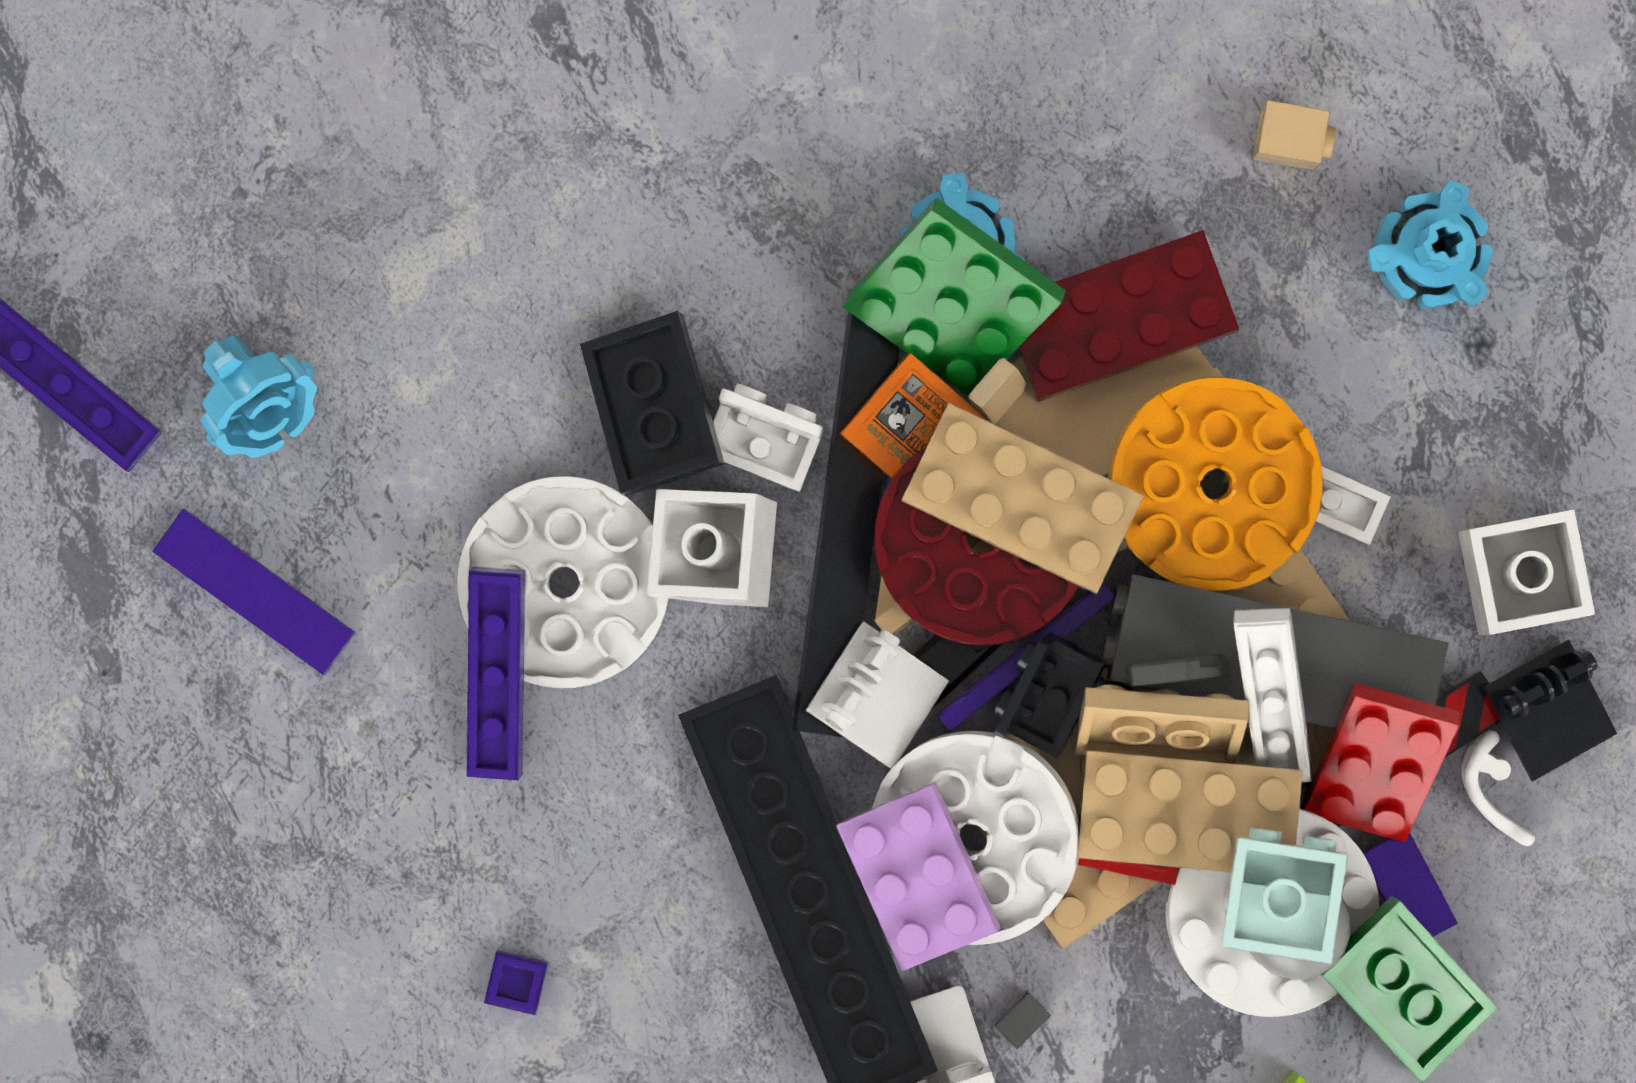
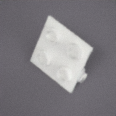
(877, 694)

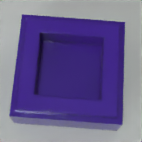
(516, 982)

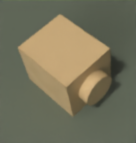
(1293, 135)

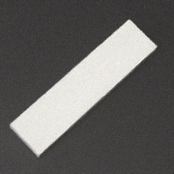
(1273, 689)

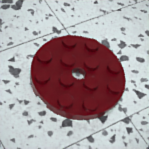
(952, 587)

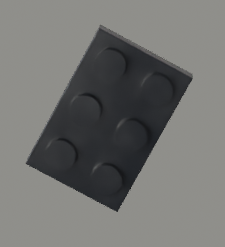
(652, 403)

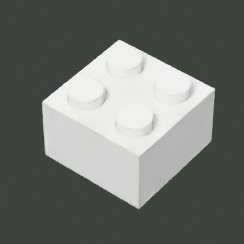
(1526, 573)

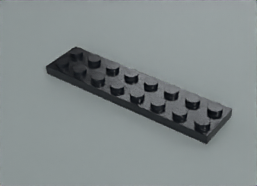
(806, 888)

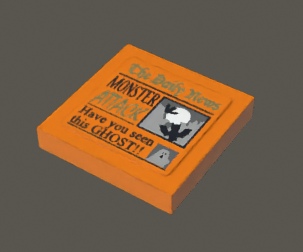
(902, 415)

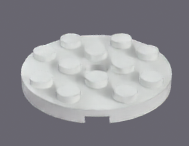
(607, 545)
(1021, 807)
(1231, 975)

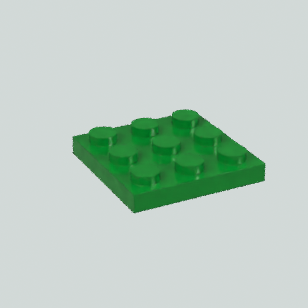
(953, 297)

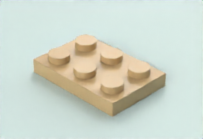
(1161, 724)

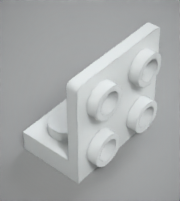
(952, 1038)

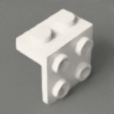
(765, 439)

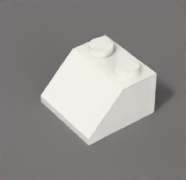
(712, 547)

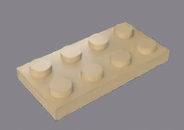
(1022, 498)
(1181, 809)

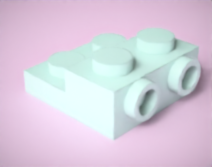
(1284, 896)

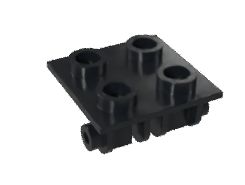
(1551, 708)

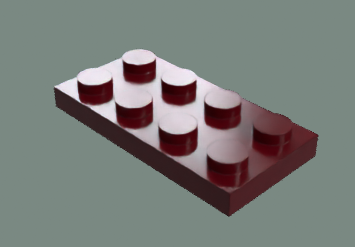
(1129, 316)

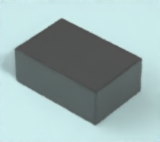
(1022, 1020)

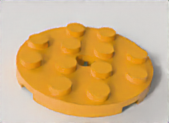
(1269, 470)

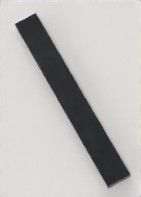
(845, 523)

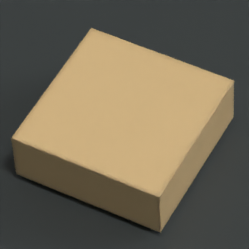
(998, 390)

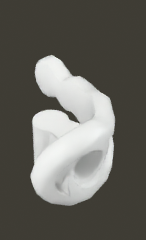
(1478, 758)

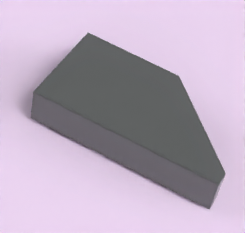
(1177, 670)

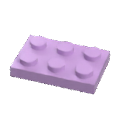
(918, 876)

